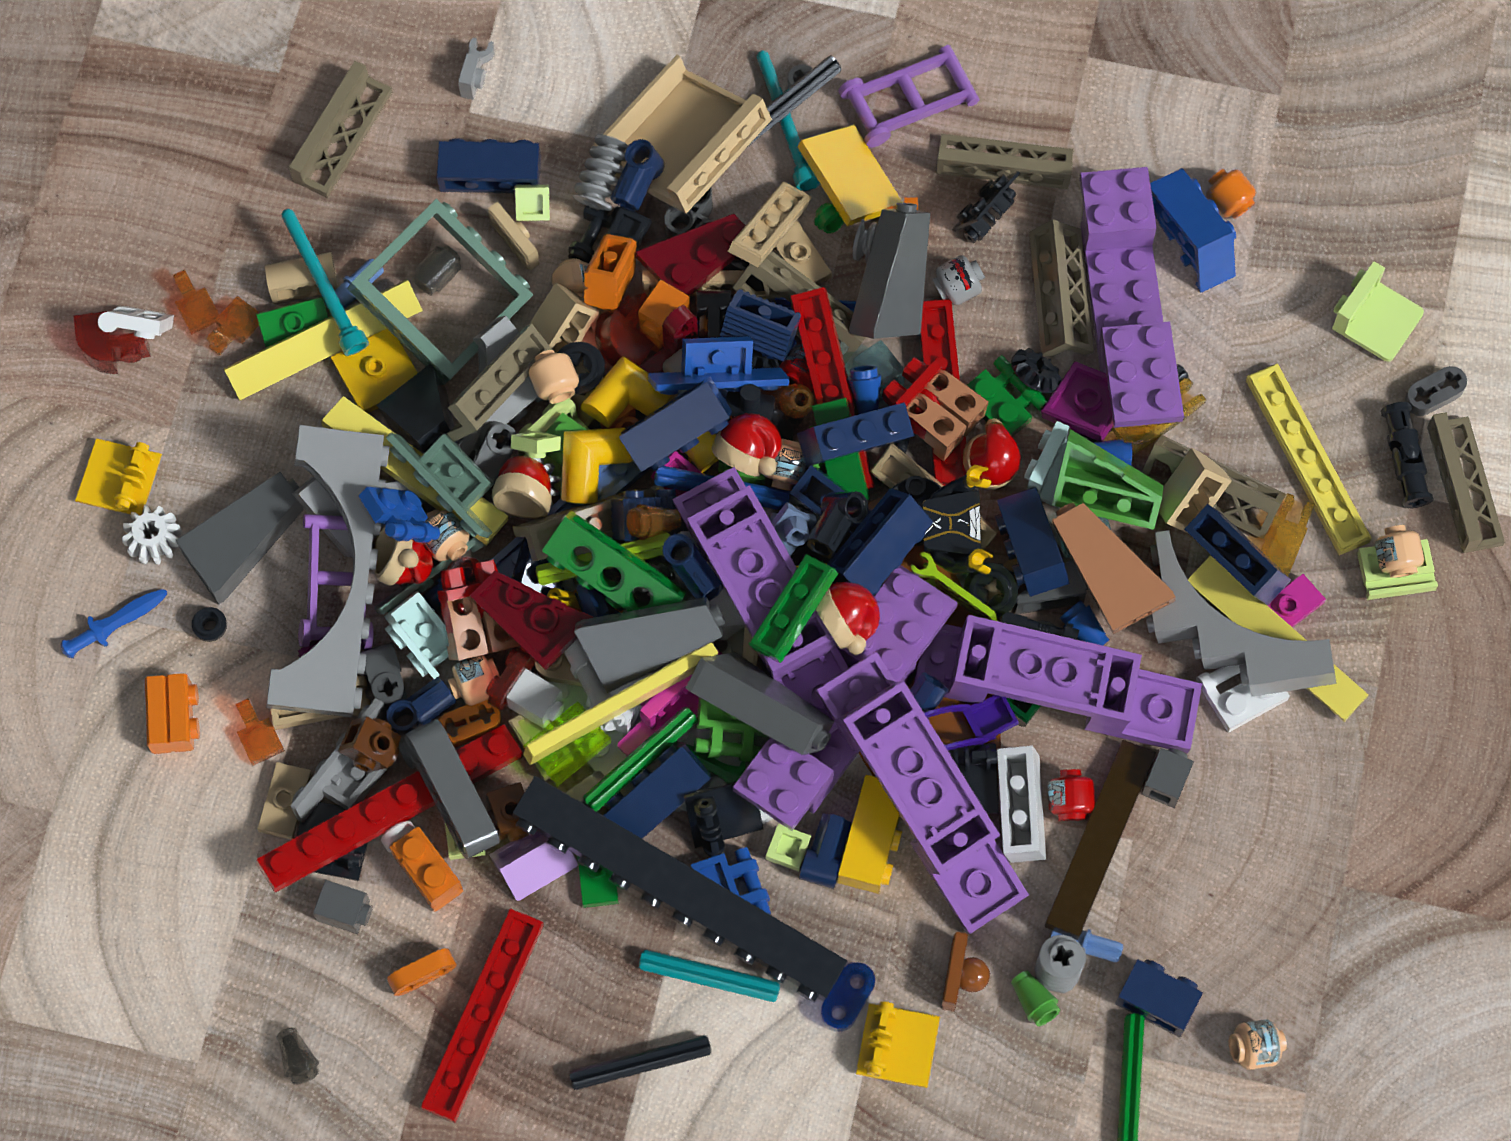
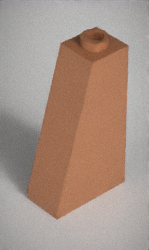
(1112, 572)

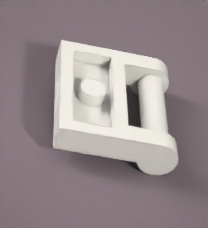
(143, 322)
(1237, 704)

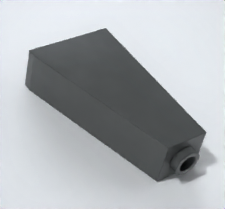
(894, 276)
(240, 535)
(645, 639)
(760, 702)

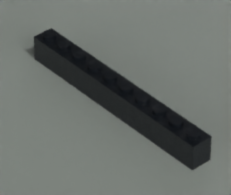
(679, 889)

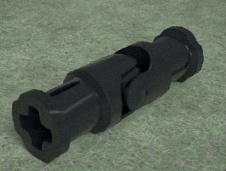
(1407, 455)

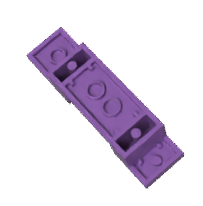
(1125, 298)
(754, 571)
(1064, 676)
(791, 783)
(927, 790)

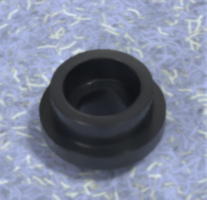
(205, 615)

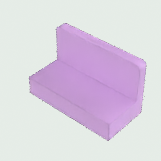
(531, 864)

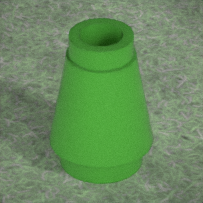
(1035, 999)

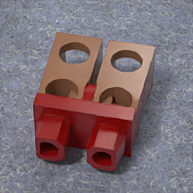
(937, 405)
(467, 625)

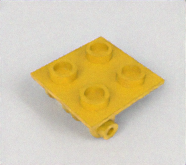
(119, 476)
(897, 1045)

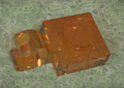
(195, 306)
(234, 322)
(259, 736)

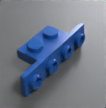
(724, 360)

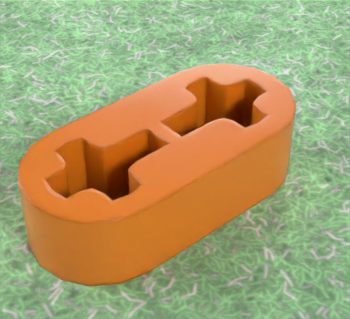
(472, 730)
(421, 972)

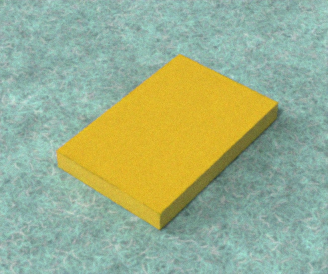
(849, 174)

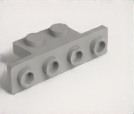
(338, 777)

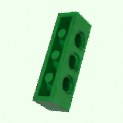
(606, 552)

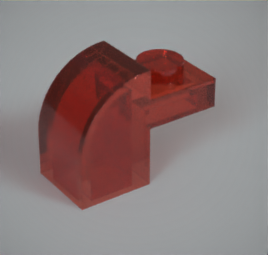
(617, 332)
(105, 348)

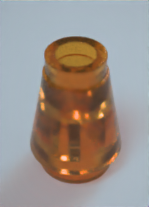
(788, 404)
(650, 521)

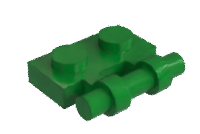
(1001, 403)

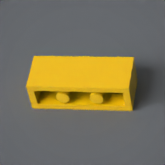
(871, 840)

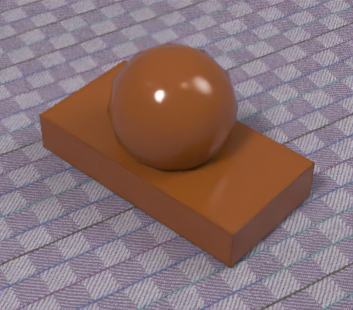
(968, 974)

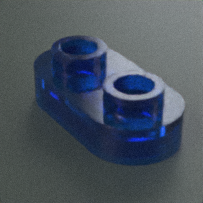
(847, 997)

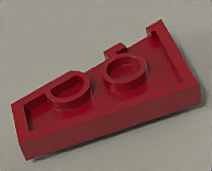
(693, 256)
(532, 619)

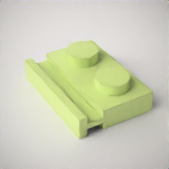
(1381, 585)

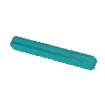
(709, 975)

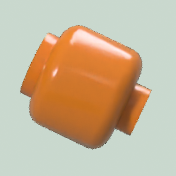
(1231, 193)

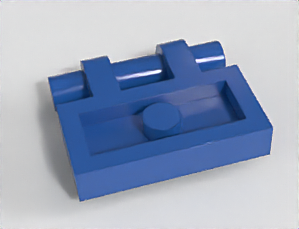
(400, 513)
(719, 871)

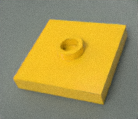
(375, 370)

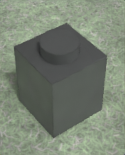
(1168, 776)
(343, 907)

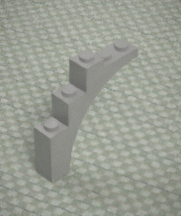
(1267, 661)

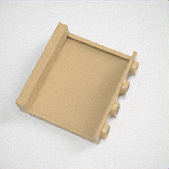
(692, 128)

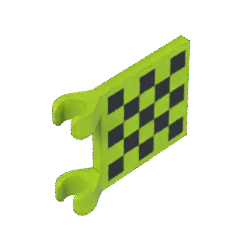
(952, 590)

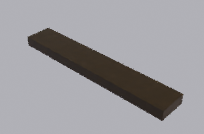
(1100, 840)

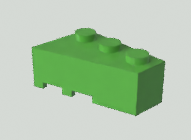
(1106, 485)

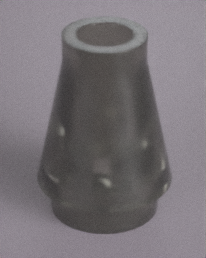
(297, 1058)

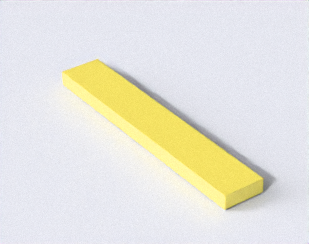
(311, 344)
(350, 417)
(1308, 459)
(1240, 606)
(616, 705)

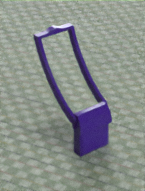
(985, 719)

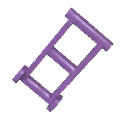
(880, 133)
(308, 627)

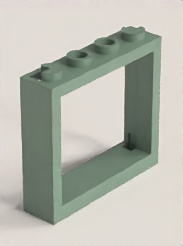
(399, 324)

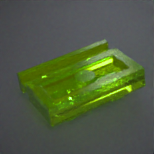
(574, 755)

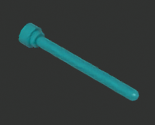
(803, 175)
(351, 338)

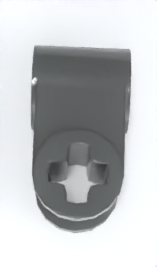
(489, 453)
(383, 674)

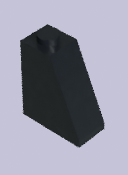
(419, 410)

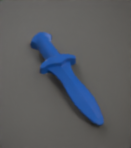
(101, 629)

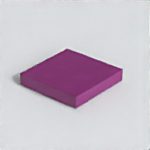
(1082, 402)

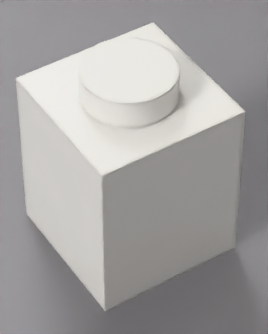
(535, 699)

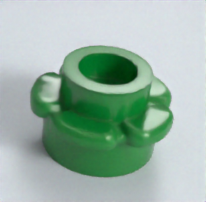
(828, 218)

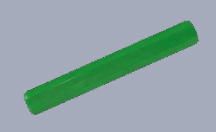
(640, 759)
(1131, 1077)

